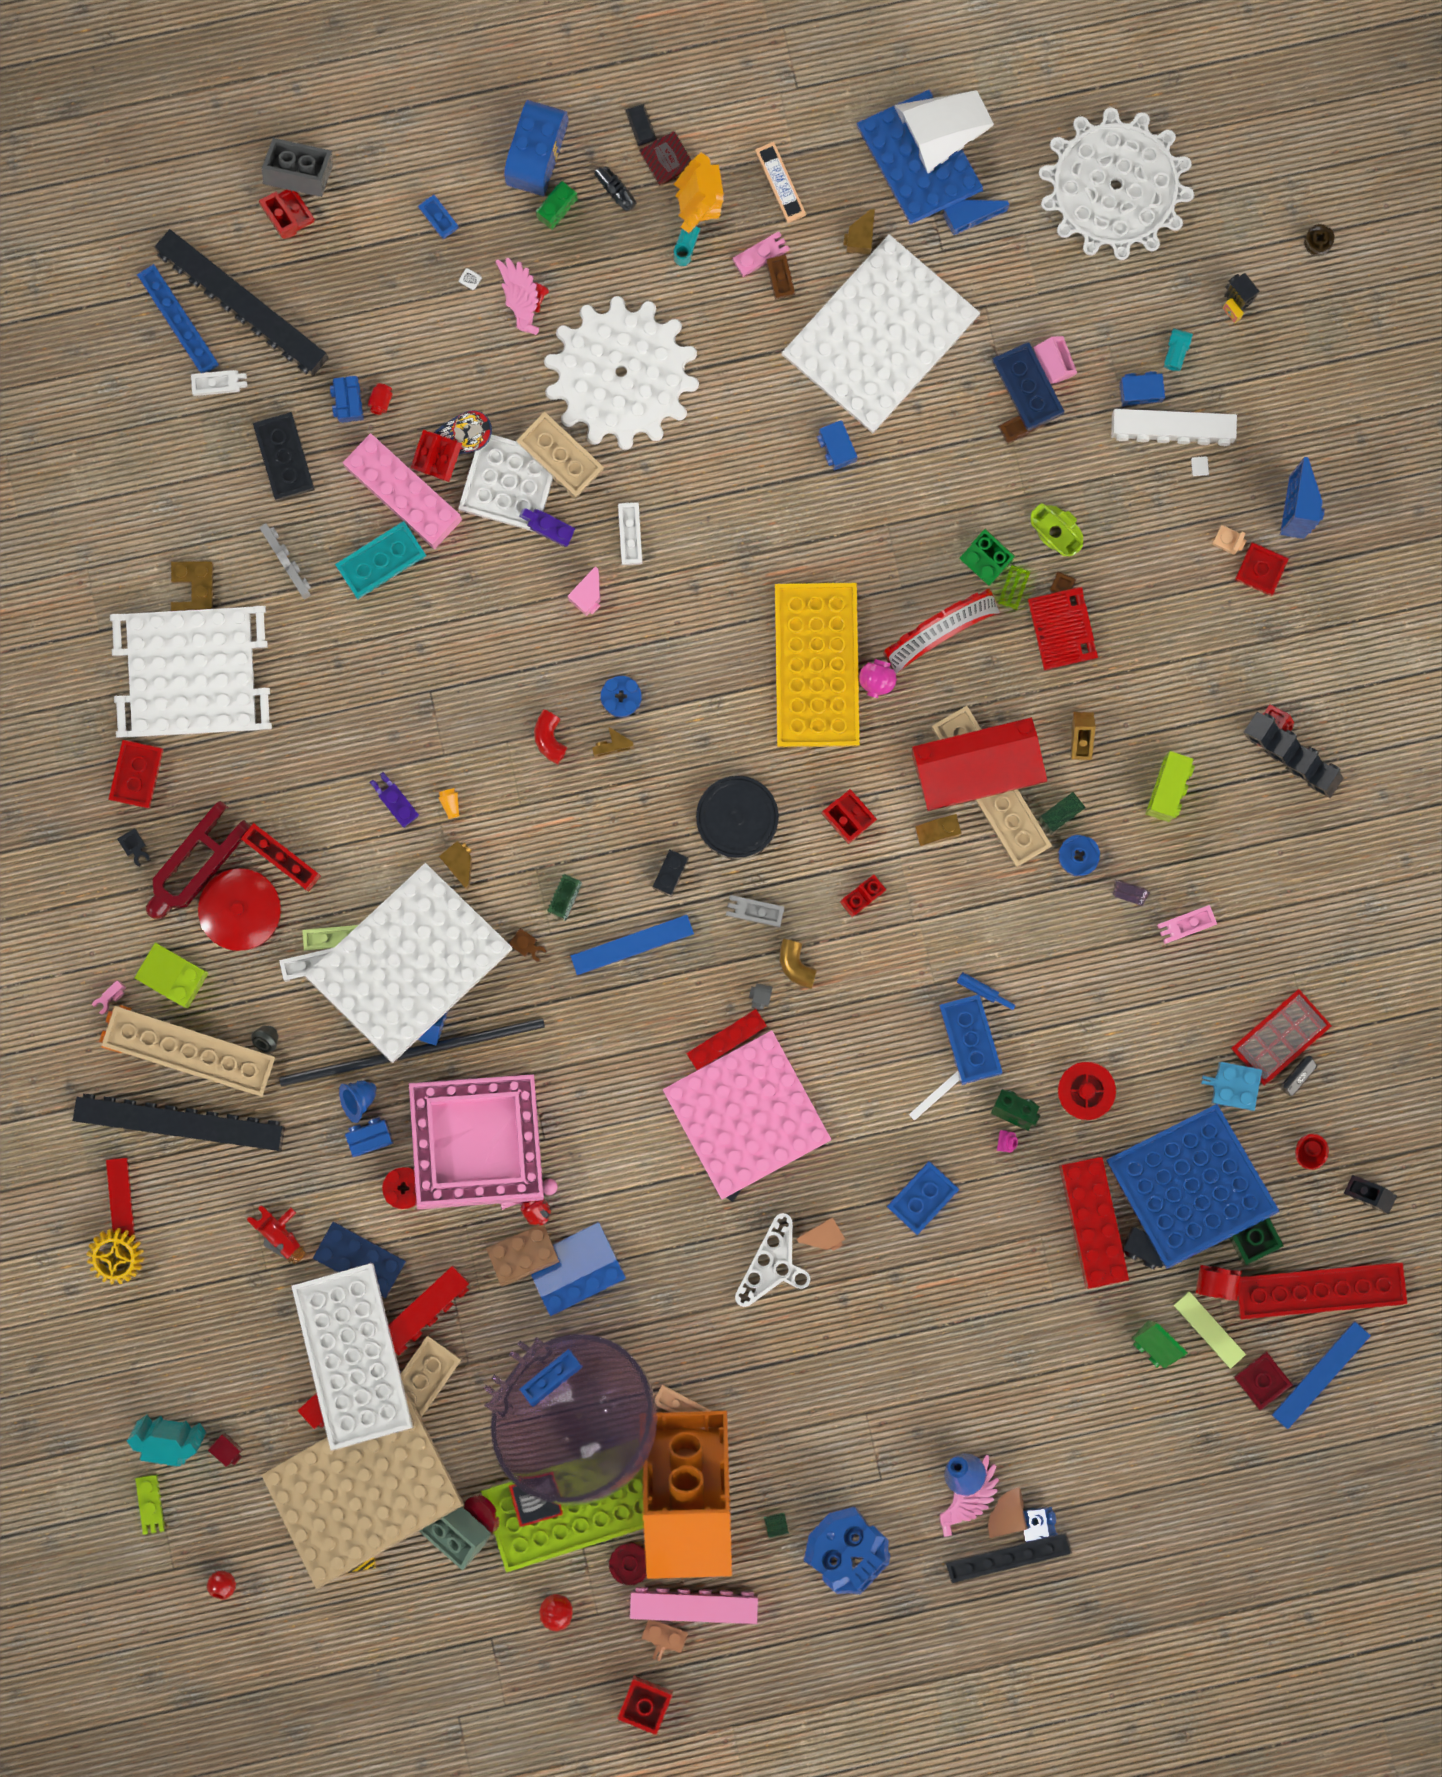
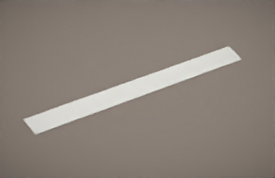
(935, 1096)

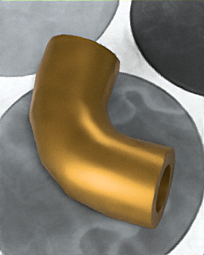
(792, 965)

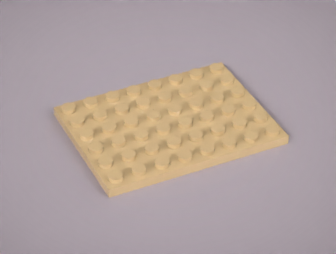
(360, 1497)

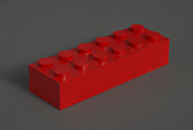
(1094, 1222)

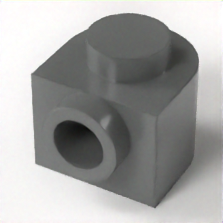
(761, 996)

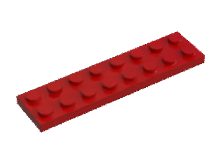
(1322, 1290)

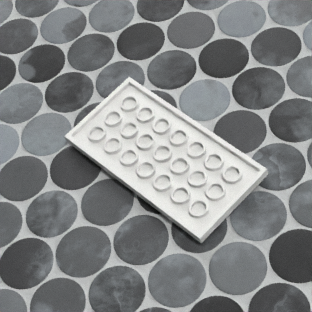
(352, 1357)

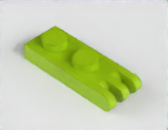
(150, 1503)

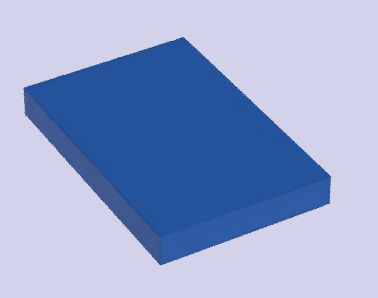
(923, 1198)

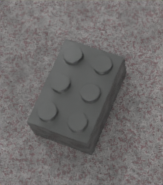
(297, 167)

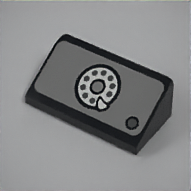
(1298, 1075)

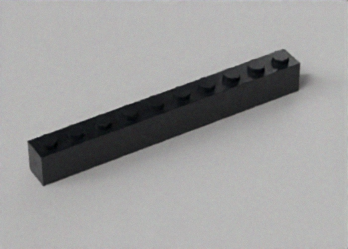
(240, 302)
(178, 1123)

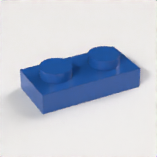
(438, 217)

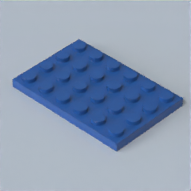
(899, 161)

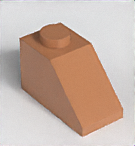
(823, 1236)

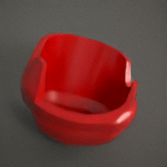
(1311, 1151)
(556, 1612)

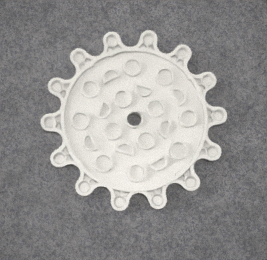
(1122, 154)
(614, 402)

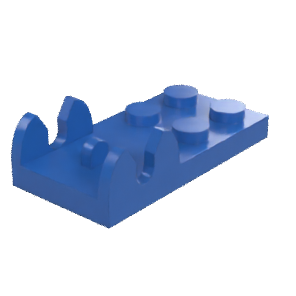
(970, 1039)

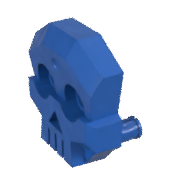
(835, 1540)

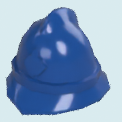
(357, 1098)

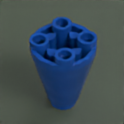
(969, 1478)

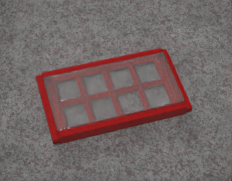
(1281, 1036)

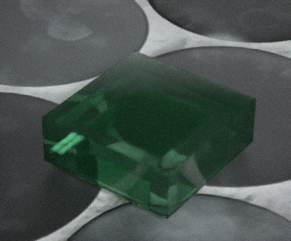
(776, 1525)

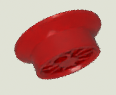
(1087, 1090)

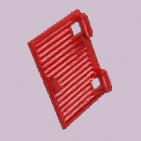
(1062, 628)

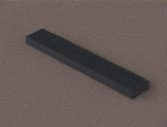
(1009, 1557)

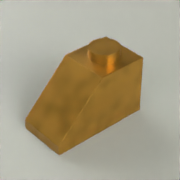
(860, 234)
(1082, 735)
(938, 830)
(459, 862)

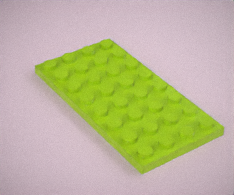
(574, 1530)

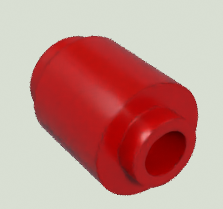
(380, 399)

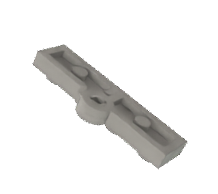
(291, 567)

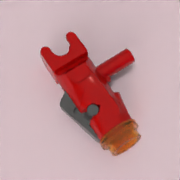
(277, 1236)

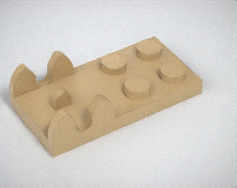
(560, 455)

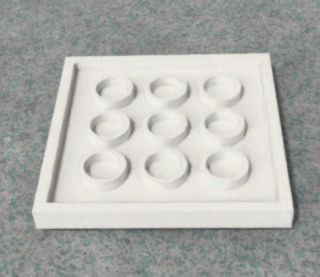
(505, 482)

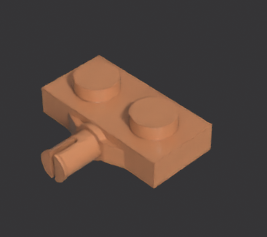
(664, 1637)

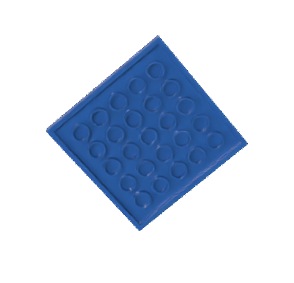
(1192, 1186)

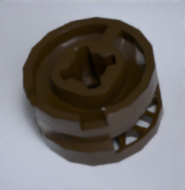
(1319, 240)

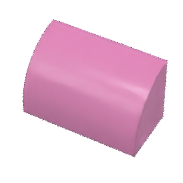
(1055, 359)

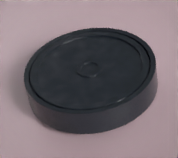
(737, 817)

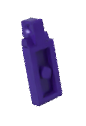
(548, 526)

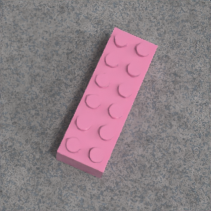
(402, 491)

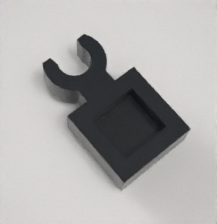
(133, 844)

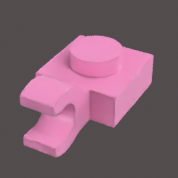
(114, 993)

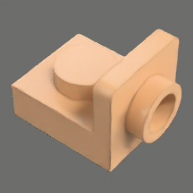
(1229, 540)

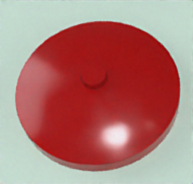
(239, 909)

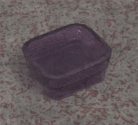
(1130, 892)

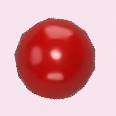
(221, 1585)

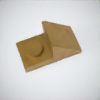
(619, 744)

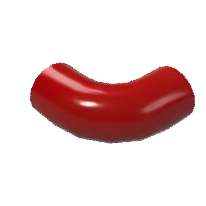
(546, 739)

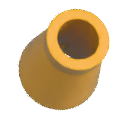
(449, 801)

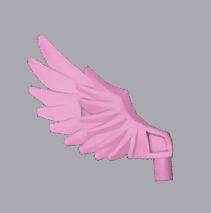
(520, 294)
(967, 1507)

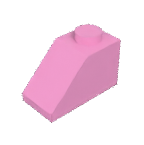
(587, 593)

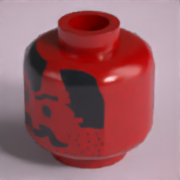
(536, 1211)

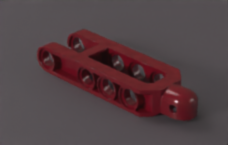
(162, 900)

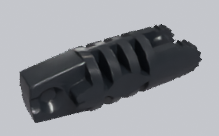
(615, 188)

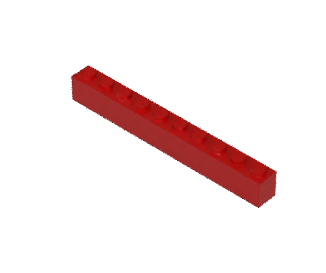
(408, 1325)

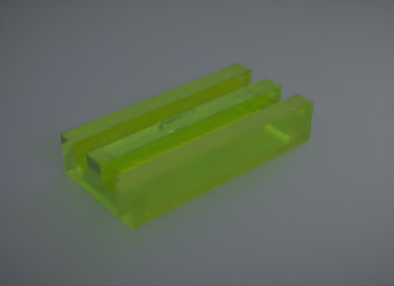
(1008, 604)

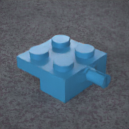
(1235, 1086)

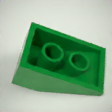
(1158, 1345)

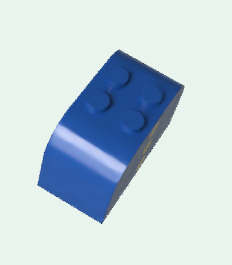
(535, 147)

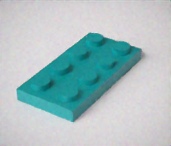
(380, 560)

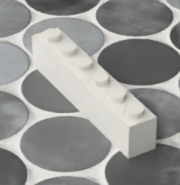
(1174, 426)

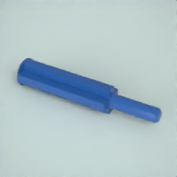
(982, 989)

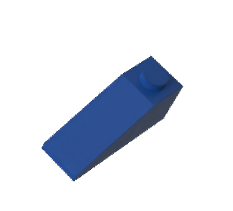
(971, 213)

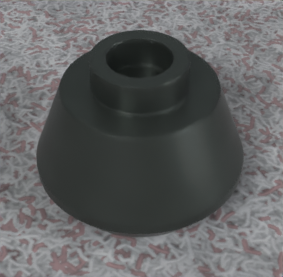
(265, 1038)

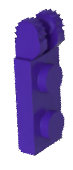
(396, 802)

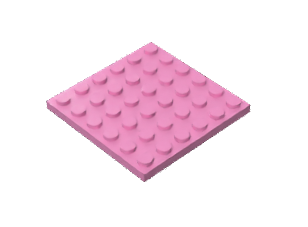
(747, 1114)

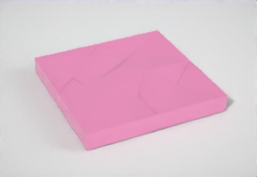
(475, 1141)

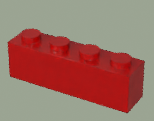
(281, 857)

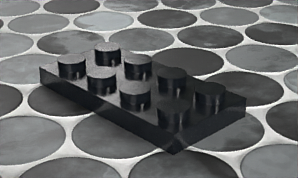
(283, 456)

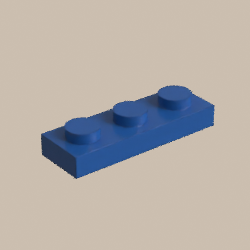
(551, 1377)

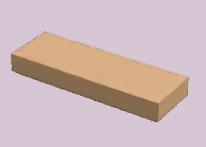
(676, 1402)

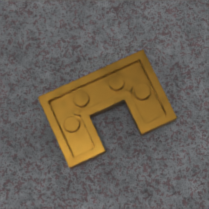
(201, 579)

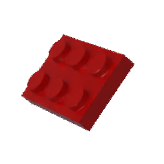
(136, 774)

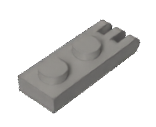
(756, 911)

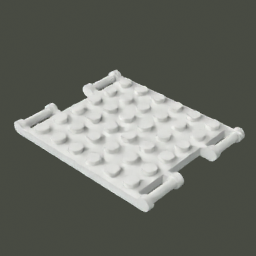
(191, 672)

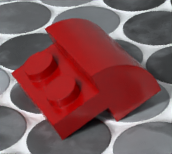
(286, 212)
(849, 816)

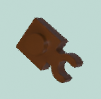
(525, 944)

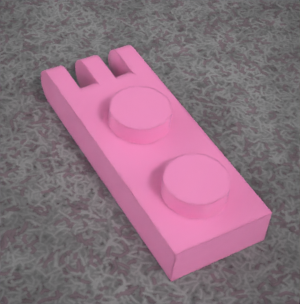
(756, 255)
(1188, 924)

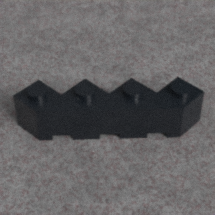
(1299, 760)

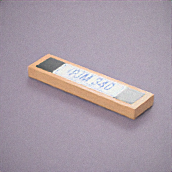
(780, 182)

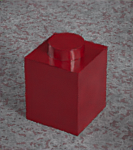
(226, 1450)

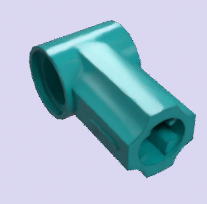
(685, 243)
(1178, 345)

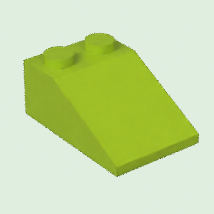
(171, 975)

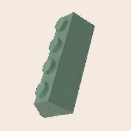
(457, 1536)

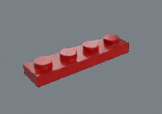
(726, 1039)

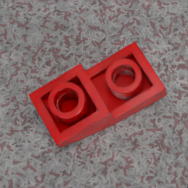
(863, 895)

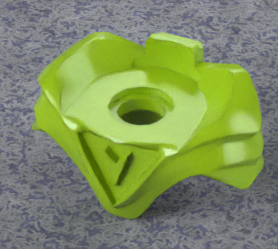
(1046, 517)

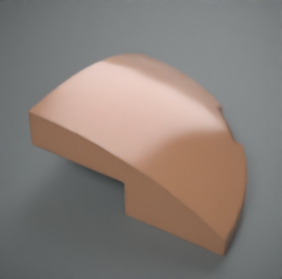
(1008, 1515)

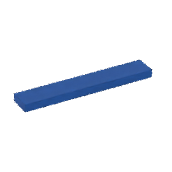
(178, 319)
(632, 945)
(1321, 1375)

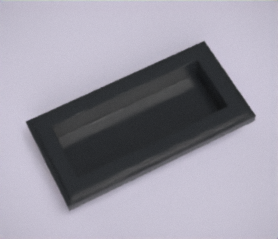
(640, 124)

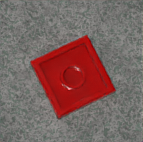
(1261, 569)

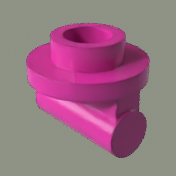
(1007, 1141)

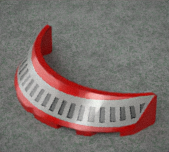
(940, 628)

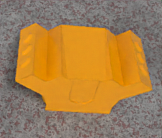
(699, 192)

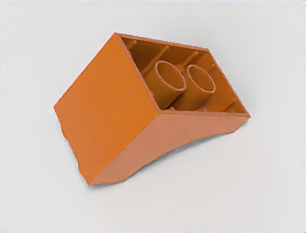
(688, 1497)

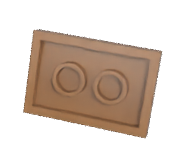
(522, 1255)

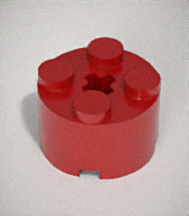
(391, 1186)
(1218, 1282)

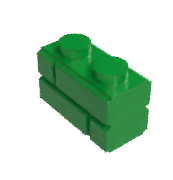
(556, 205)

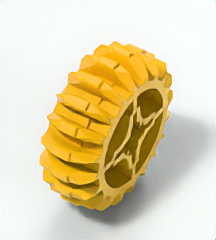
(132, 1256)

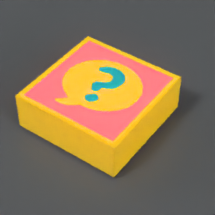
(1233, 310)

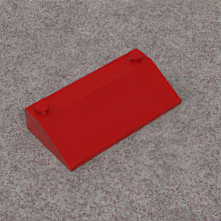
(979, 764)

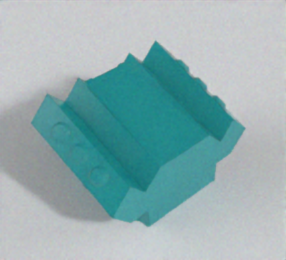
(165, 1440)

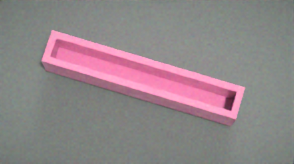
(694, 1606)

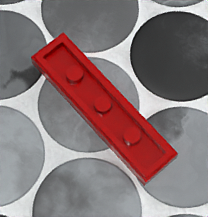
(120, 1195)

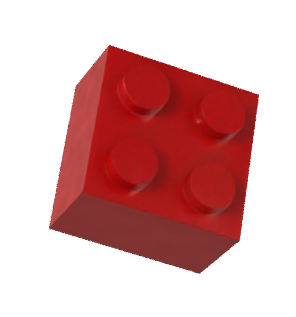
(645, 1705)

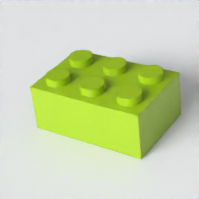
(1170, 786)

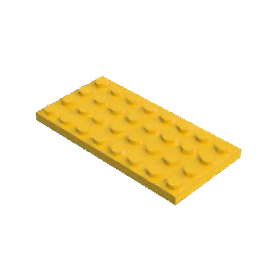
(817, 665)

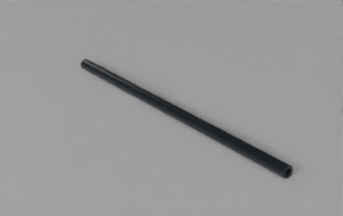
(412, 1052)

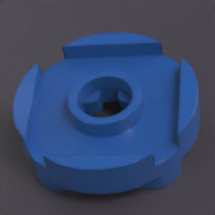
(612, 688)
(1067, 853)

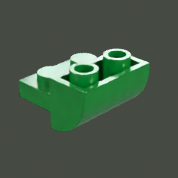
(987, 557)

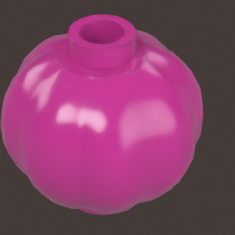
(877, 678)

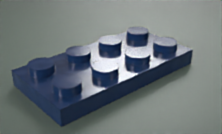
(1028, 386)
(347, 1250)

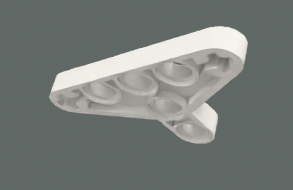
(768, 1274)

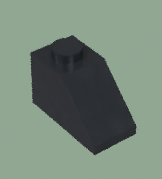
(1370, 1194)

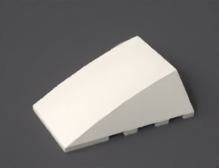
(944, 124)

